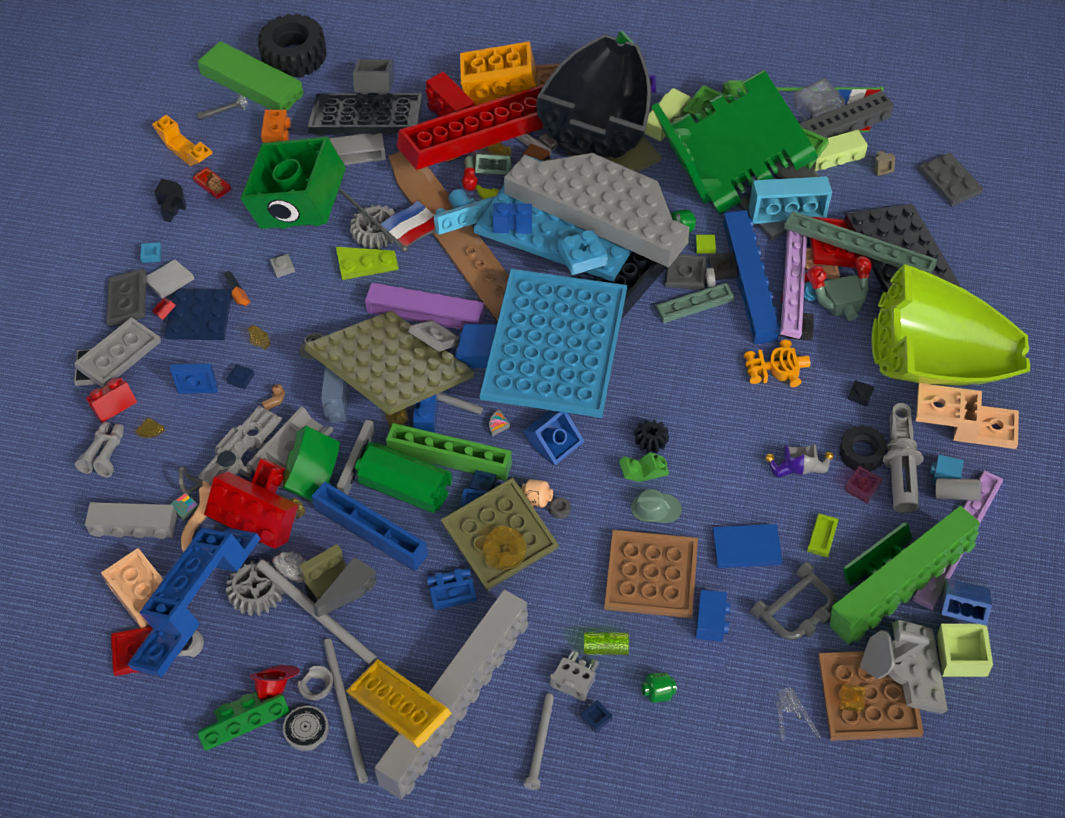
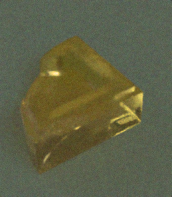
(149, 429)

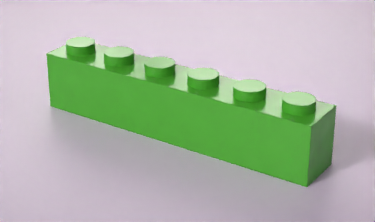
(450, 451)

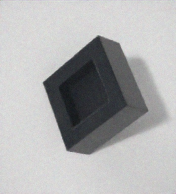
(861, 393)

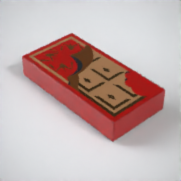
(212, 183)

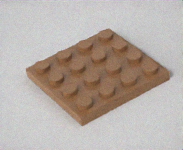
(651, 574)
(884, 704)

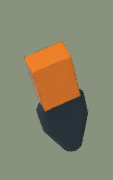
(237, 293)

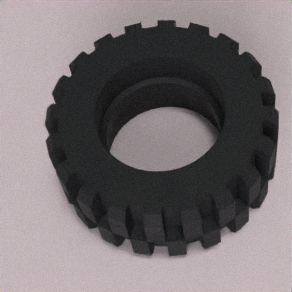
(290, 31)

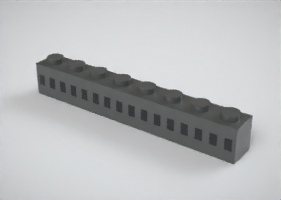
(852, 116)

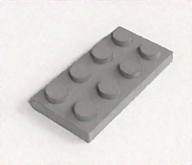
(117, 352)

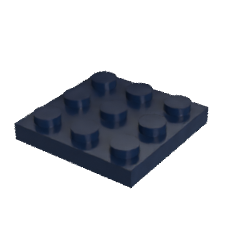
(199, 314)

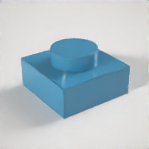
(151, 252)

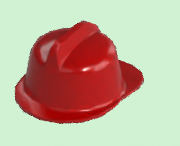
(273, 680)

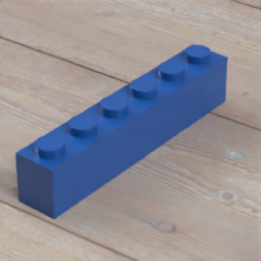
(370, 526)

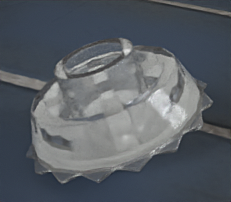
(288, 565)

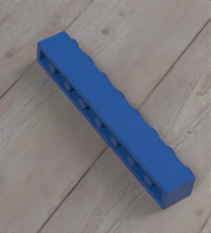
(751, 277)

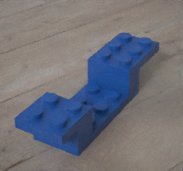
(167, 606)

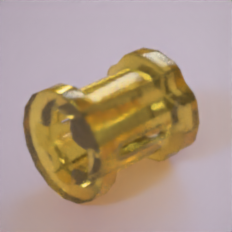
(499, 148)

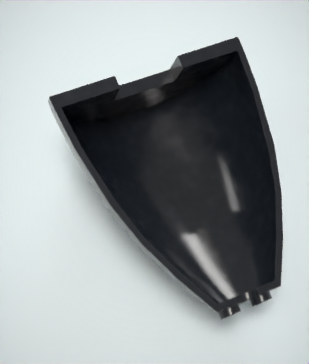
(597, 99)

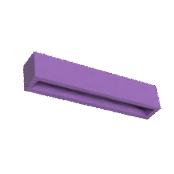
(424, 306)

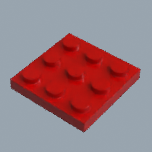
(829, 254)

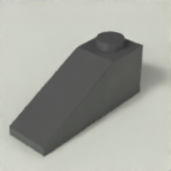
(348, 586)

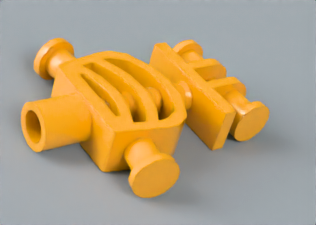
(788, 368)

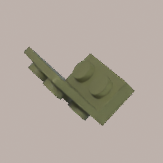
(323, 570)

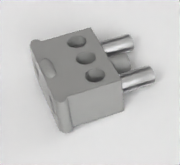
(574, 677)

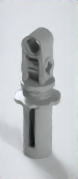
(903, 454)

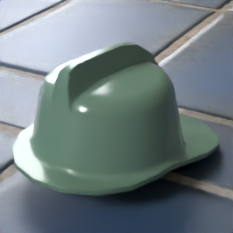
(656, 507)

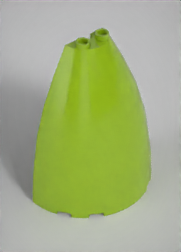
(944, 334)

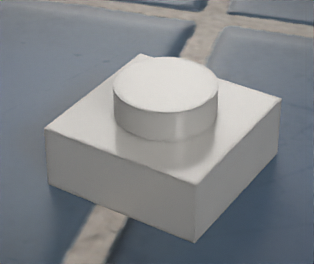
(282, 265)

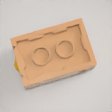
(133, 583)

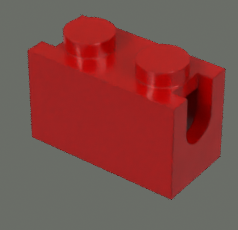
(111, 399)

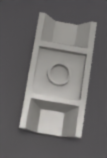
(283, 441)

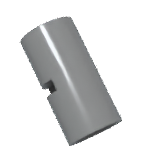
(958, 489)

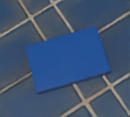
(747, 546)

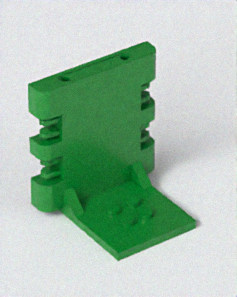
(737, 141)

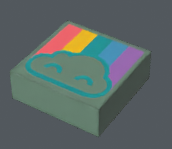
(184, 506)

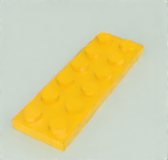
(398, 703)

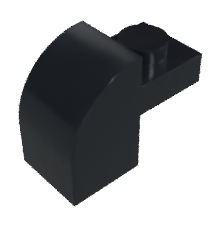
(171, 197)

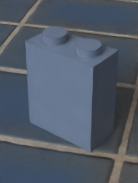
(334, 397)

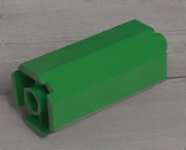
(403, 477)

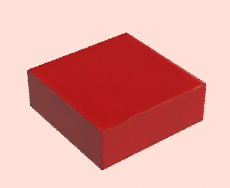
(163, 308)

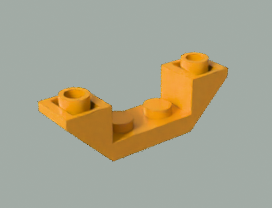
(178, 144)

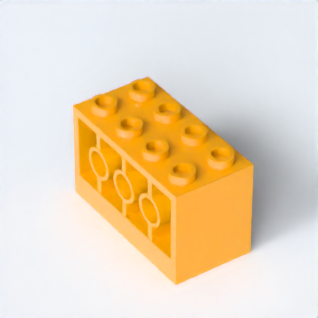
(497, 71)

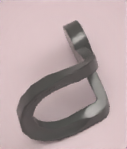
(183, 471)

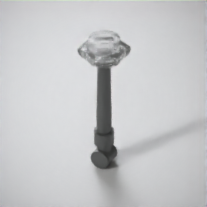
(241, 103)

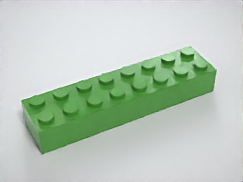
(904, 575)

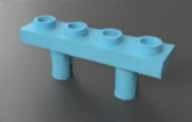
(460, 217)

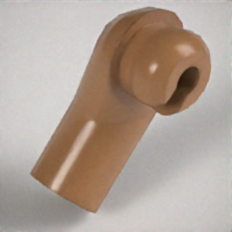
(276, 399)

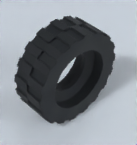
(864, 434)

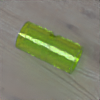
(606, 643)

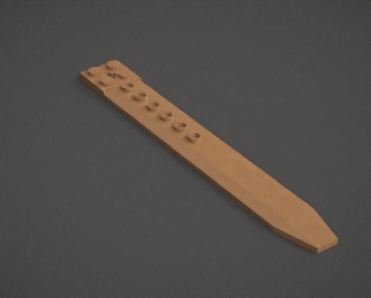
(462, 245)

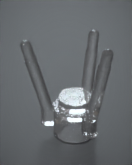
(790, 702)

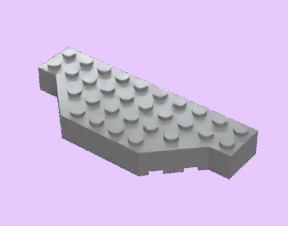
(603, 199)

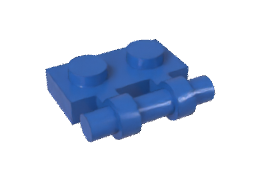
(452, 593)

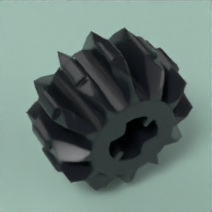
(651, 436)

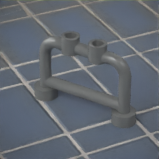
(807, 627)

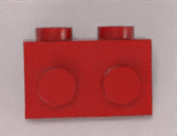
(268, 475)

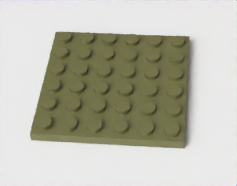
(388, 362)

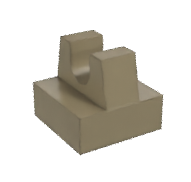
(884, 163)

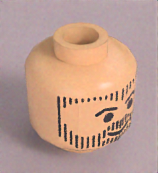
(537, 492)

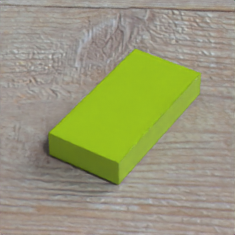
(822, 535)

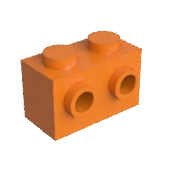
(275, 126)

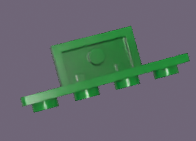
(878, 554)
(241, 717)

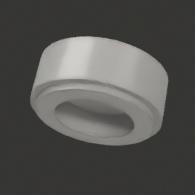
(710, 277)

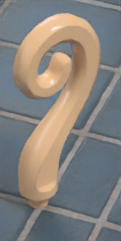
(197, 518)

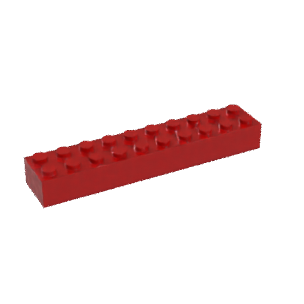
(470, 129)

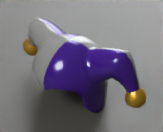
(799, 461)

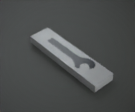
(349, 472)

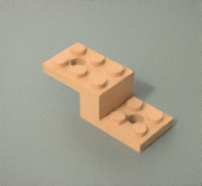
(969, 418)

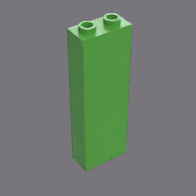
(250, 77)

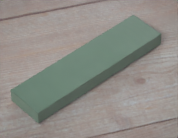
(694, 302)

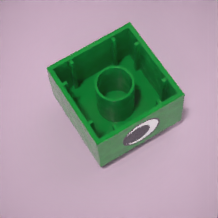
(293, 183)

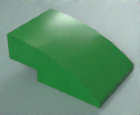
(310, 462)

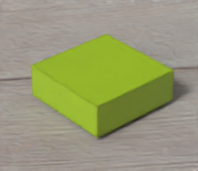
(705, 244)

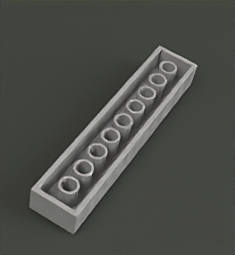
(456, 690)

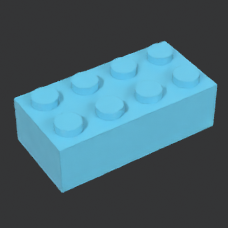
(777, 198)

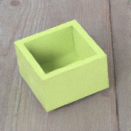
(964, 650)

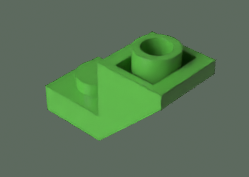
(647, 468)

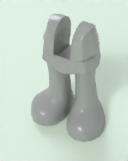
(102, 464)

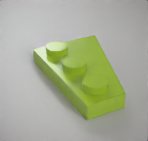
(365, 262)

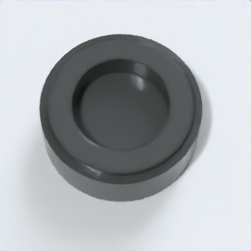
(560, 508)

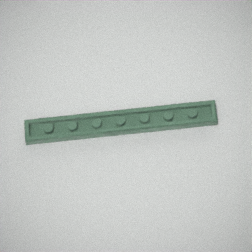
(858, 242)

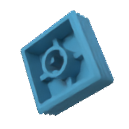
(582, 252)

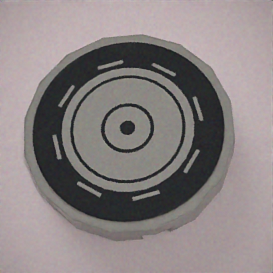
(305, 728)

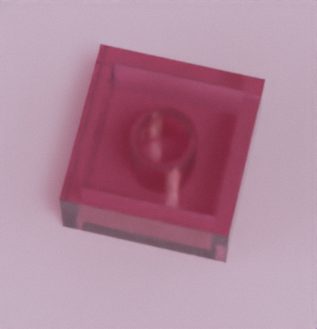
(863, 484)

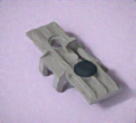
(237, 442)

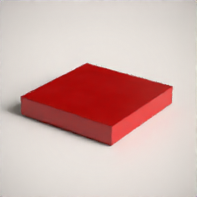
(124, 648)

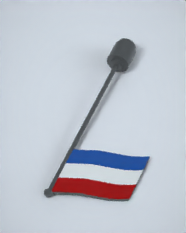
(404, 226)

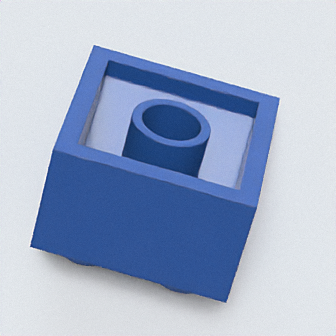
(554, 436)

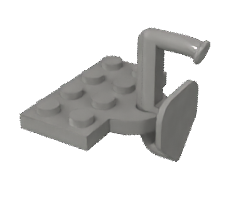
(908, 661)

